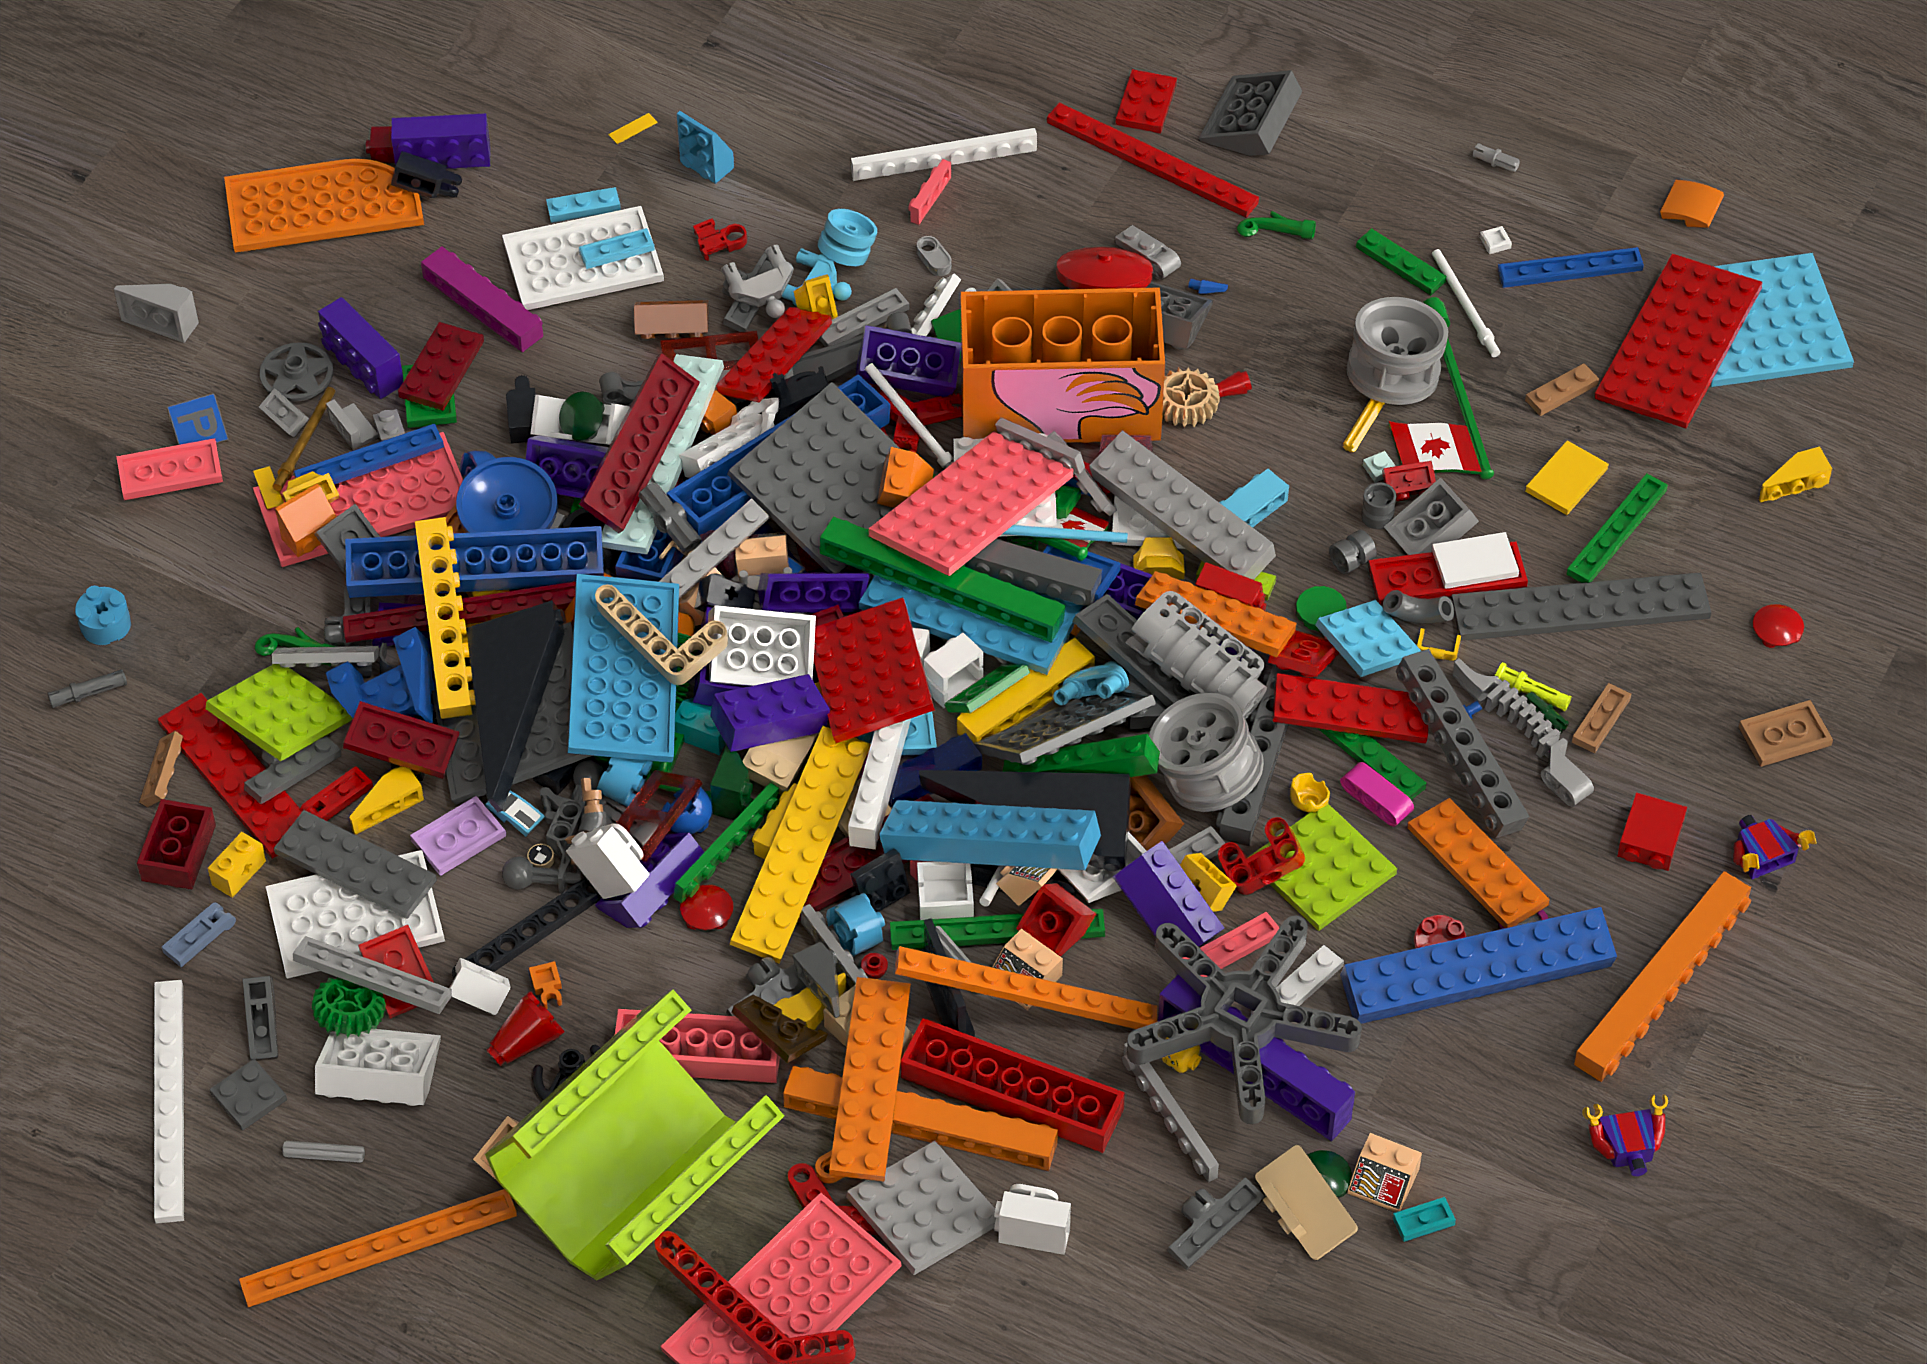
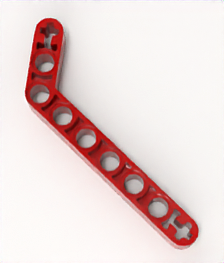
(742, 1308)

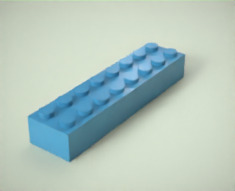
(991, 834)

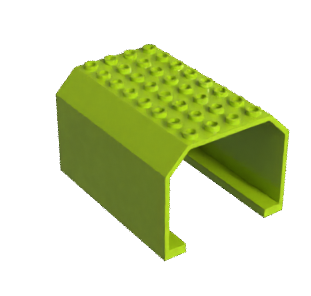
(622, 1146)

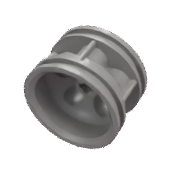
(1380, 349)
(1194, 729)

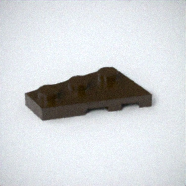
(782, 1034)

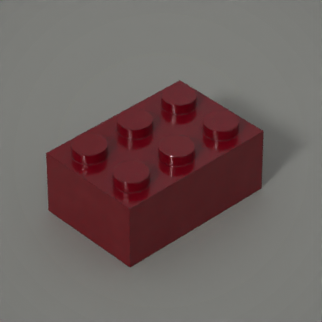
(176, 844)

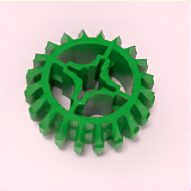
(347, 1007)

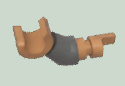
(593, 811)

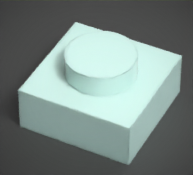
(1375, 464)

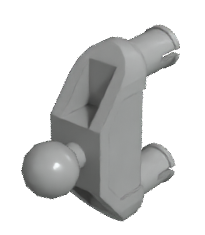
(764, 287)

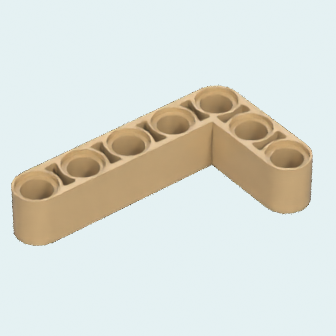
(656, 640)

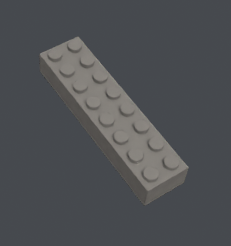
(1180, 508)

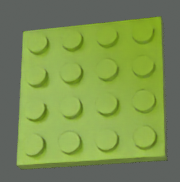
(279, 711)
(1336, 871)

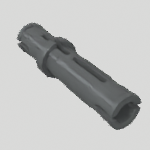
(81, 690)

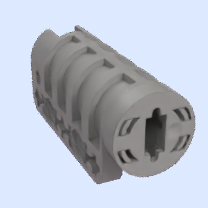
(1194, 656)

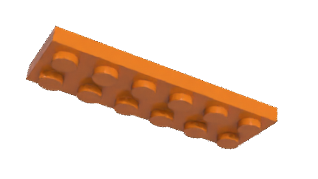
(1246, 623)
(1478, 864)

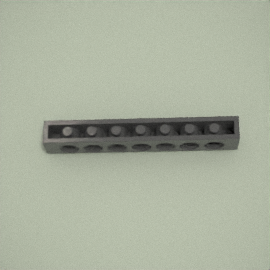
(1462, 743)
(1241, 827)

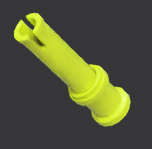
(1526, 685)

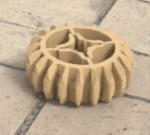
(1201, 401)

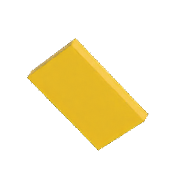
(1567, 477)

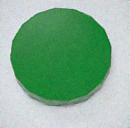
(1317, 603)

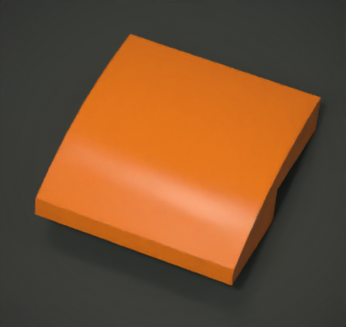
(1692, 203)

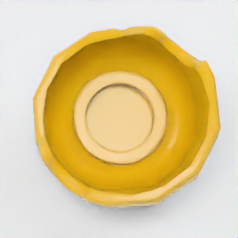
(1308, 793)

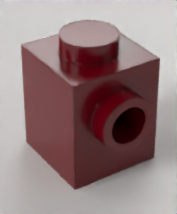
(380, 144)

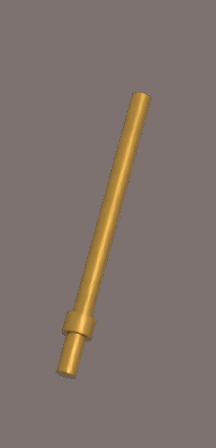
(287, 468)

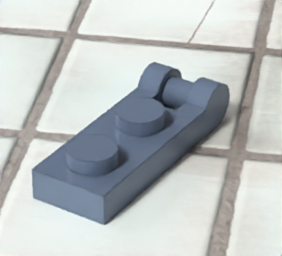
(198, 934)

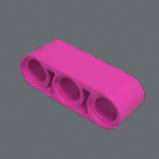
(1377, 794)

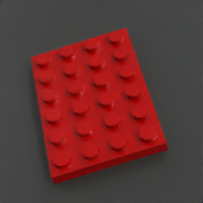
(870, 670)

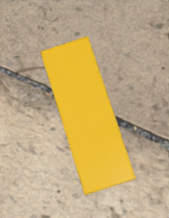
(633, 128)
(265, 481)

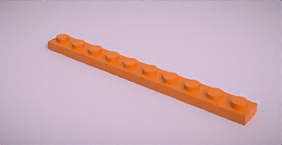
(1024, 989)
(377, 1247)

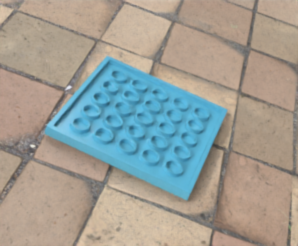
(1788, 327)

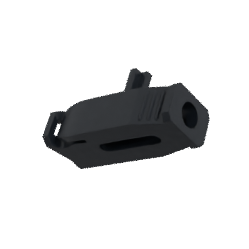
(793, 392)

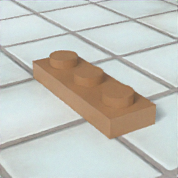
(1562, 389)
(1601, 718)
(161, 769)

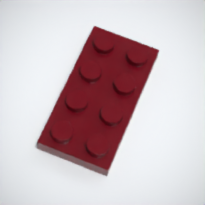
(441, 366)
(401, 740)

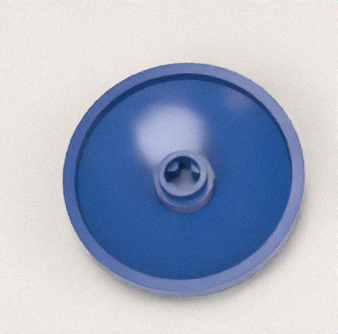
(506, 497)

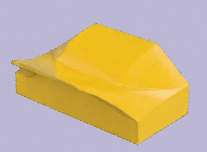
(816, 296)
(306, 481)
(1161, 556)

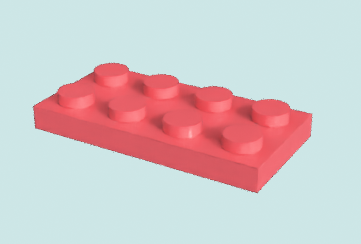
(169, 469)

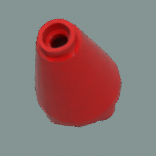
(524, 1031)

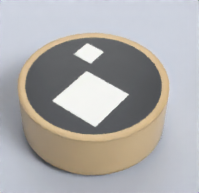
(541, 856)

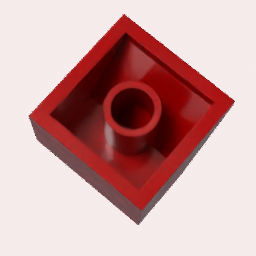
(1056, 918)

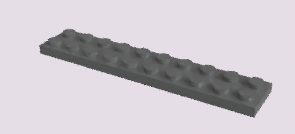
(1580, 606)

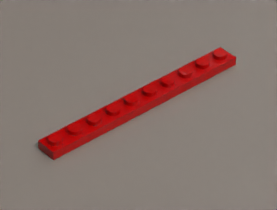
(1153, 160)

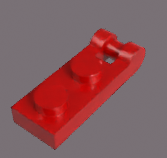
(338, 794)

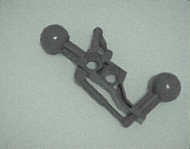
(519, 871)

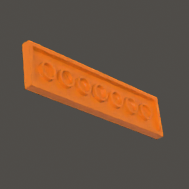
(870, 1079)

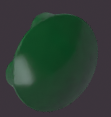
(581, 415)
(1333, 1169)

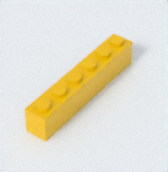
(1025, 695)

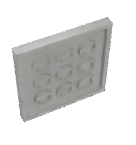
(924, 1208)

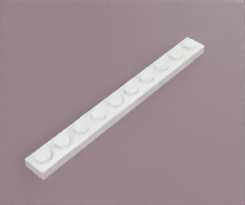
(168, 1103)

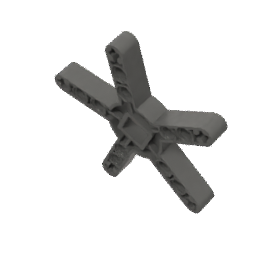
(1252, 990)

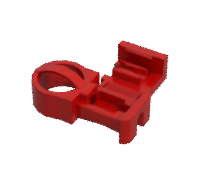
(715, 240)

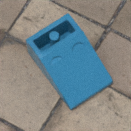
(703, 149)

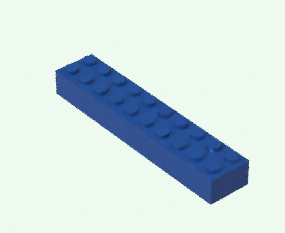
(714, 497)
(483, 561)
(1478, 965)

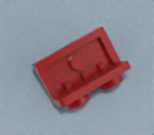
(1409, 479)

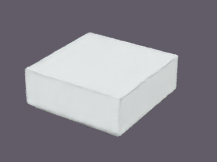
(1495, 240)

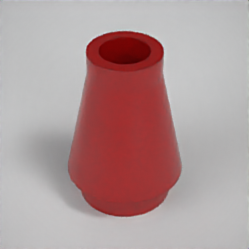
(1235, 384)

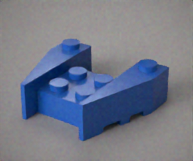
(401, 689)

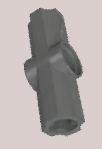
(670, 517)

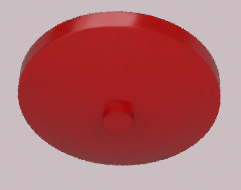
(1103, 269)

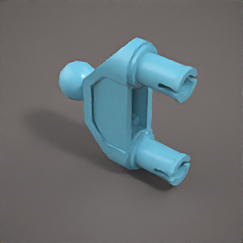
(821, 266)
(1096, 680)

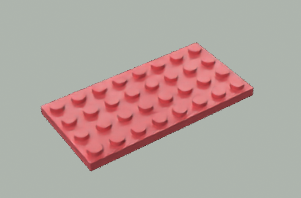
(387, 497)
(970, 503)
(800, 1281)

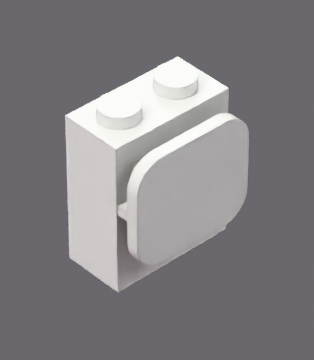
(609, 860)
(1033, 1219)

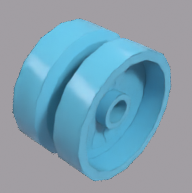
(847, 237)

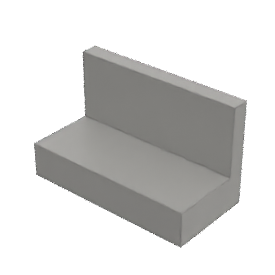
(351, 424)

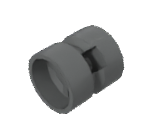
(1378, 505)
(1353, 551)

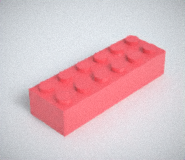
(716, 1048)

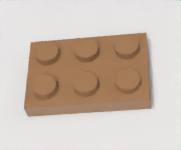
(1785, 733)

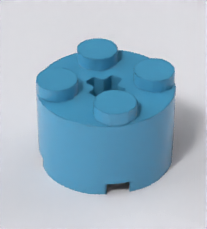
(102, 615)
(623, 779)
(856, 924)

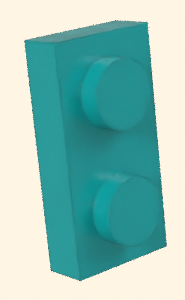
(1424, 1219)

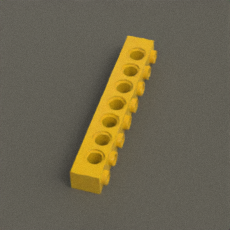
(431, 533)

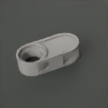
(936, 260)

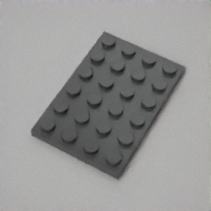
(1063, 726)

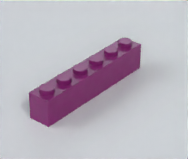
(482, 299)

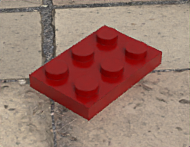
(1146, 101)
(1305, 654)
(400, 952)

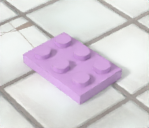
(458, 835)

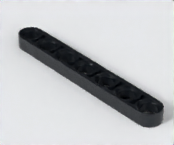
(536, 921)

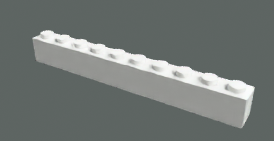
(880, 772)

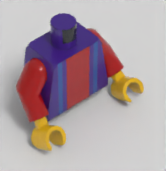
(1767, 846)
(1628, 1136)

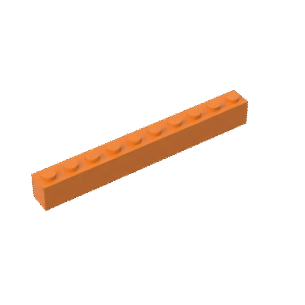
(1662, 977)
(934, 1121)

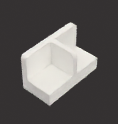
(479, 986)

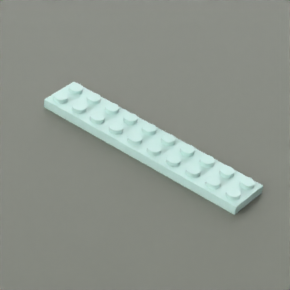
(641, 527)

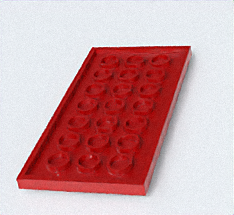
(1678, 341)

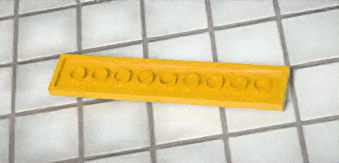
(800, 846)

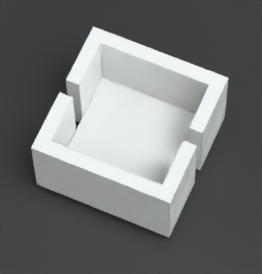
(953, 668)
(945, 890)

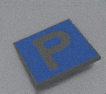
(198, 420)

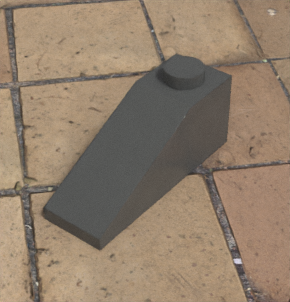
(819, 973)
(261, 1017)

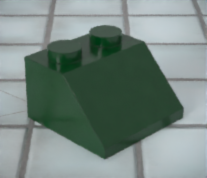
(730, 786)

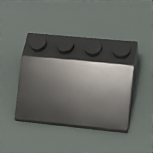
(1252, 112)
(1181, 315)

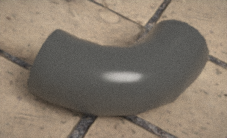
(1418, 609)

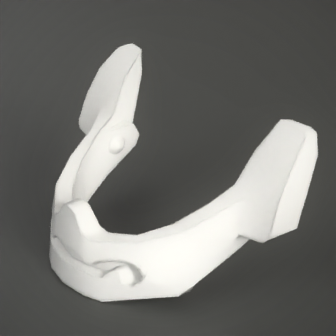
(768, 407)

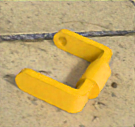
(1440, 653)

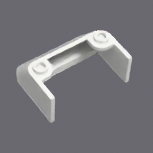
(547, 423)

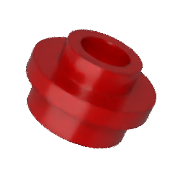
(877, 971)

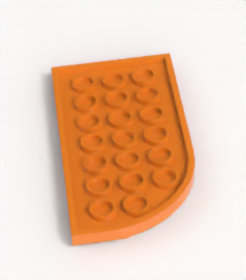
(317, 203)

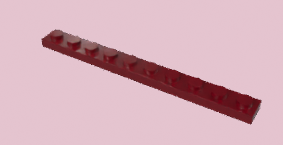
(475, 610)

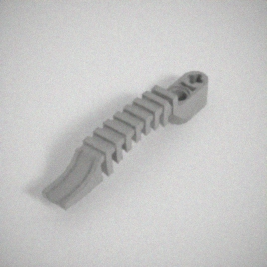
(1561, 774)

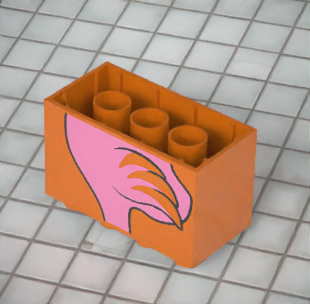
(1063, 362)

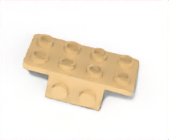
(1305, 1203)

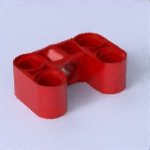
(1266, 865)

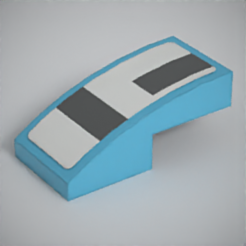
(518, 813)

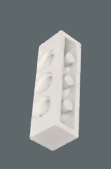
(721, 444)

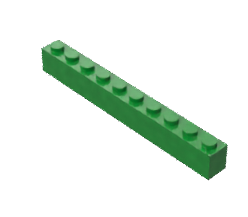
(963, 588)

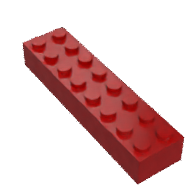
(1012, 1084)

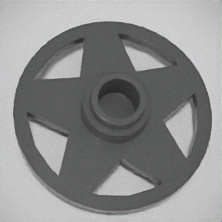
(297, 371)

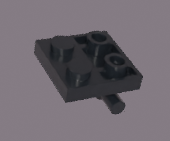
(881, 880)

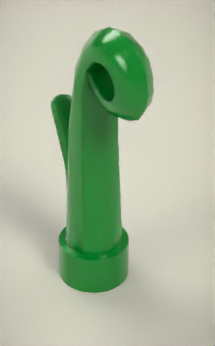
(1278, 223)
(287, 641)

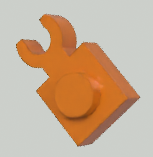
(546, 982)

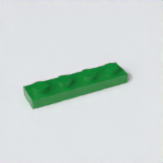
(1401, 262)

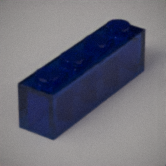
(954, 755)

